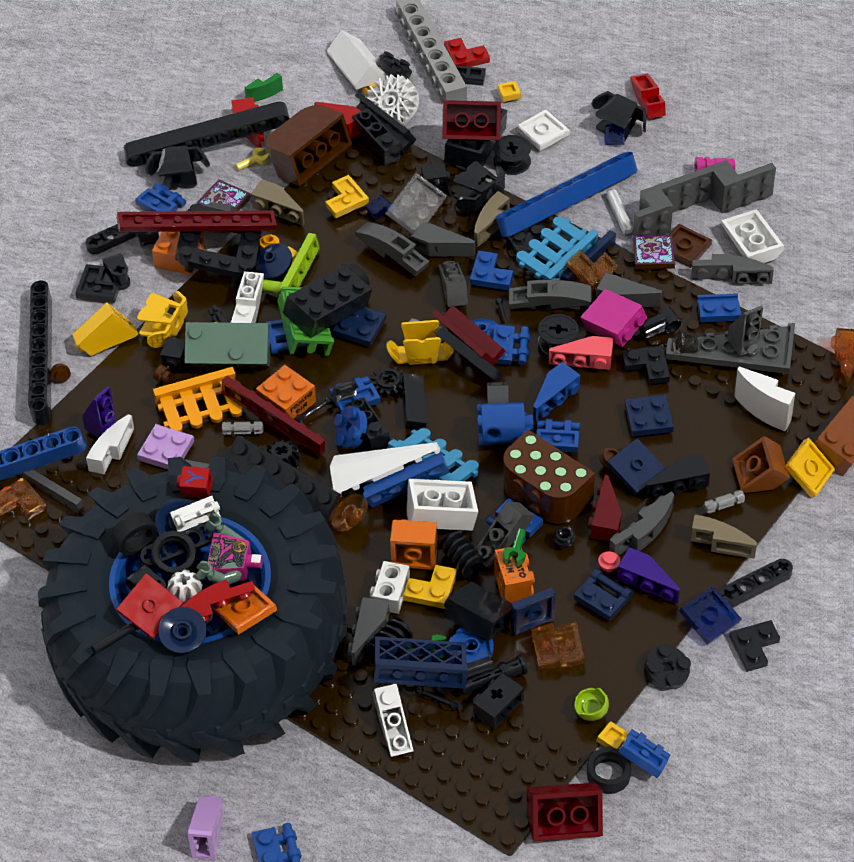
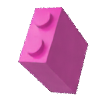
(614, 317)

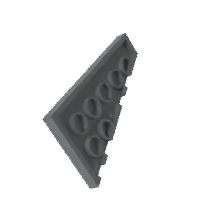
(772, 353)

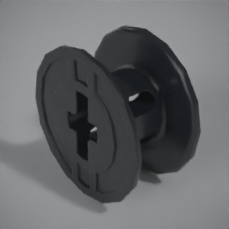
(512, 154)
(556, 331)

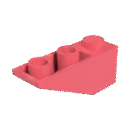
(586, 352)

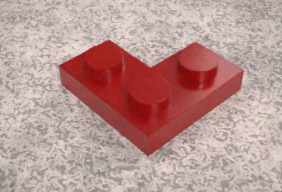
(466, 57)

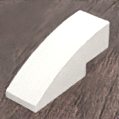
(110, 445)

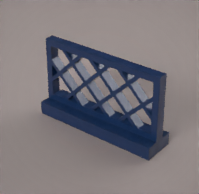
(420, 671)

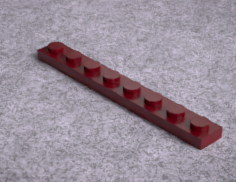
(196, 221)

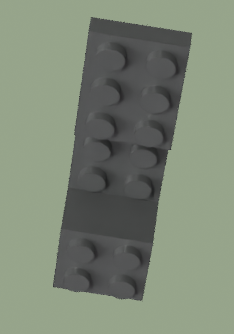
(714, 182)

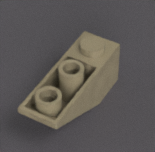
(273, 197)

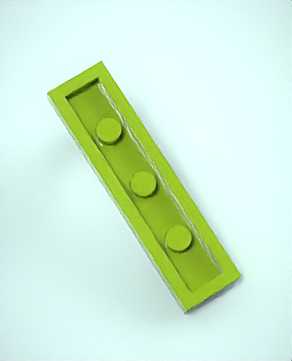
(298, 268)

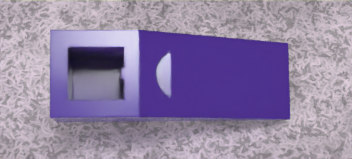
(100, 414)
(643, 572)

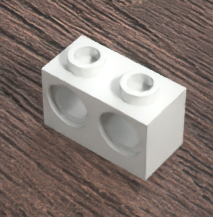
(391, 582)

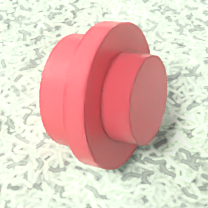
(609, 561)

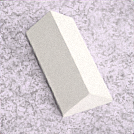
(355, 60)

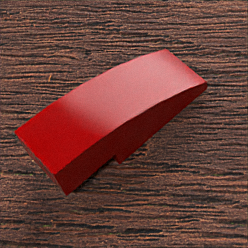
(648, 95)

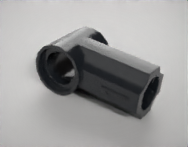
(663, 321)

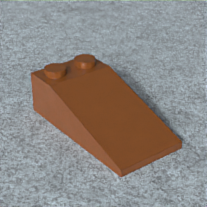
(838, 439)

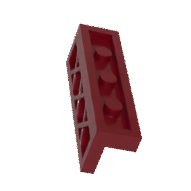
(471, 334)

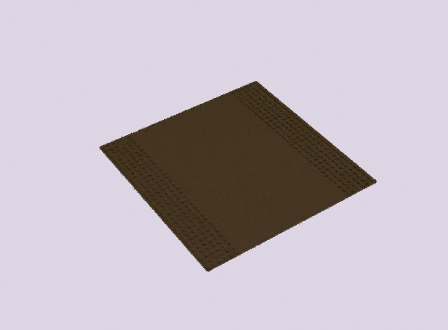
(456, 759)

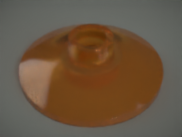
(349, 512)

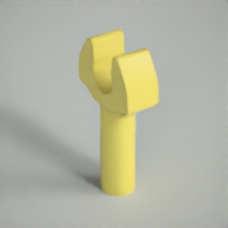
(257, 157)

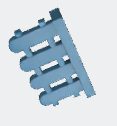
(566, 249)
(452, 458)

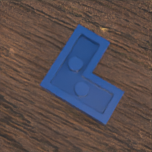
(487, 275)

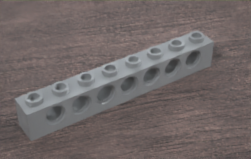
(430, 50)

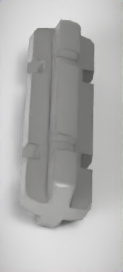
(242, 427)
(724, 501)

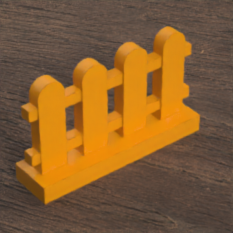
(190, 391)

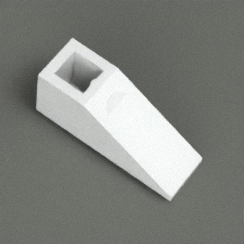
(392, 719)

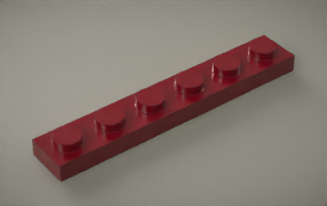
(273, 416)

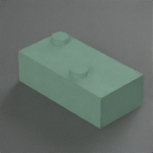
(227, 344)

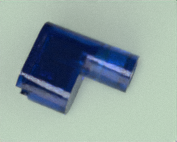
(378, 207)

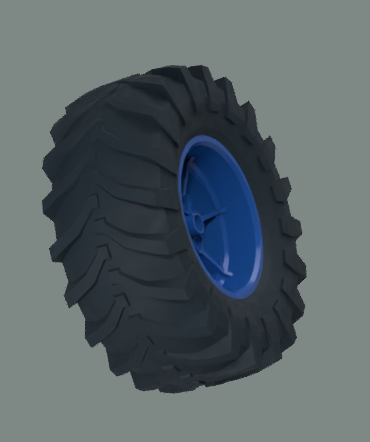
(231, 681)

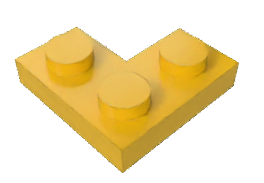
(349, 197)
(433, 592)

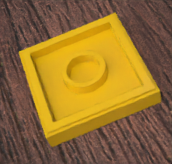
(810, 467)

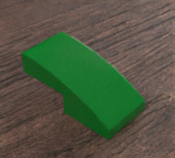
(262, 90)

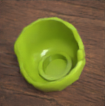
(591, 704)

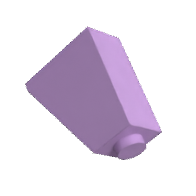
(206, 827)

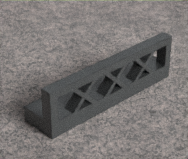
(56, 491)

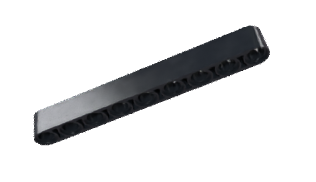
(209, 132)
(40, 352)

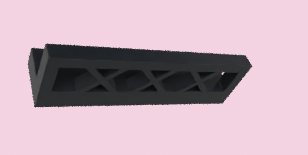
(402, 134)

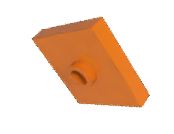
(246, 612)

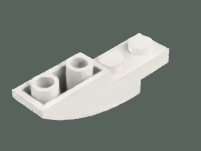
(248, 298)

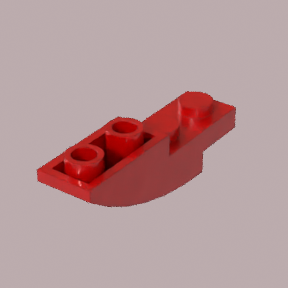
(218, 595)

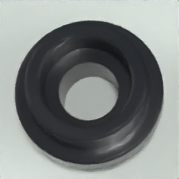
(564, 532)

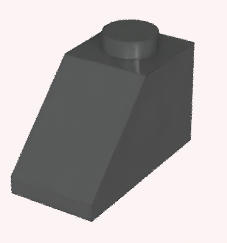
(497, 392)

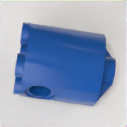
(502, 423)

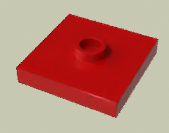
(148, 605)

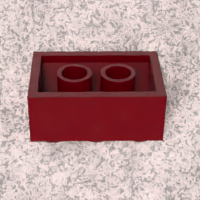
(471, 120)
(565, 811)

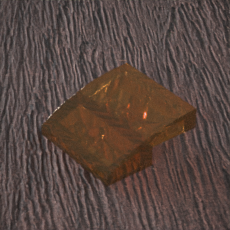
(558, 646)

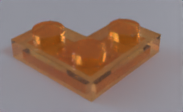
(590, 272)
(21, 495)

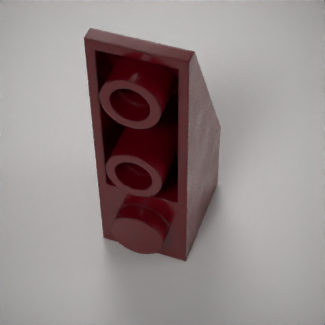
(607, 513)

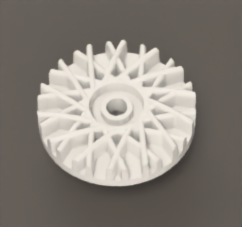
(396, 97)

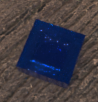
(614, 135)

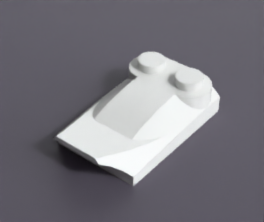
(753, 236)

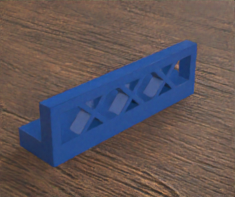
(397, 483)

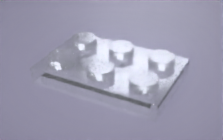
(416, 203)

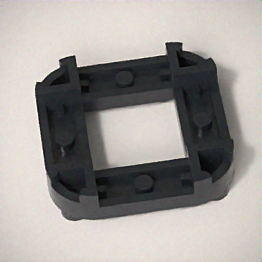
(192, 257)

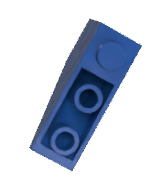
(557, 387)

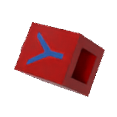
(195, 482)

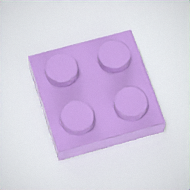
(164, 444)

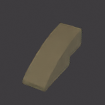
(487, 222)
(722, 537)

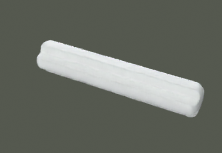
(619, 211)

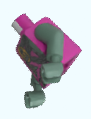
(228, 555)

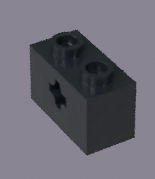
(498, 701)

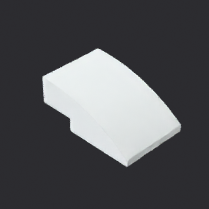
(764, 398)

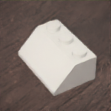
(442, 501)

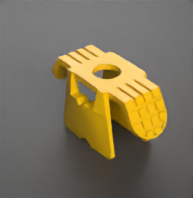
(158, 322)
(420, 344)

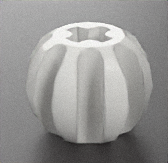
(184, 585)

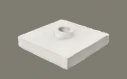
(542, 130)

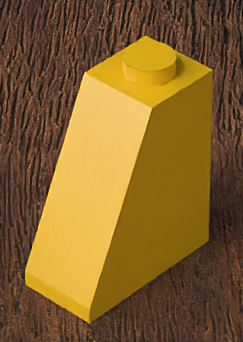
(104, 330)

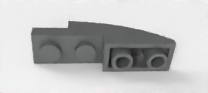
(391, 243)
(738, 268)
(553, 292)
(649, 524)

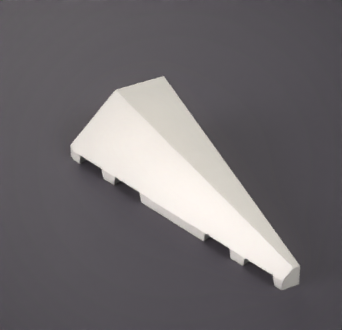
(367, 466)

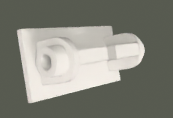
(194, 513)

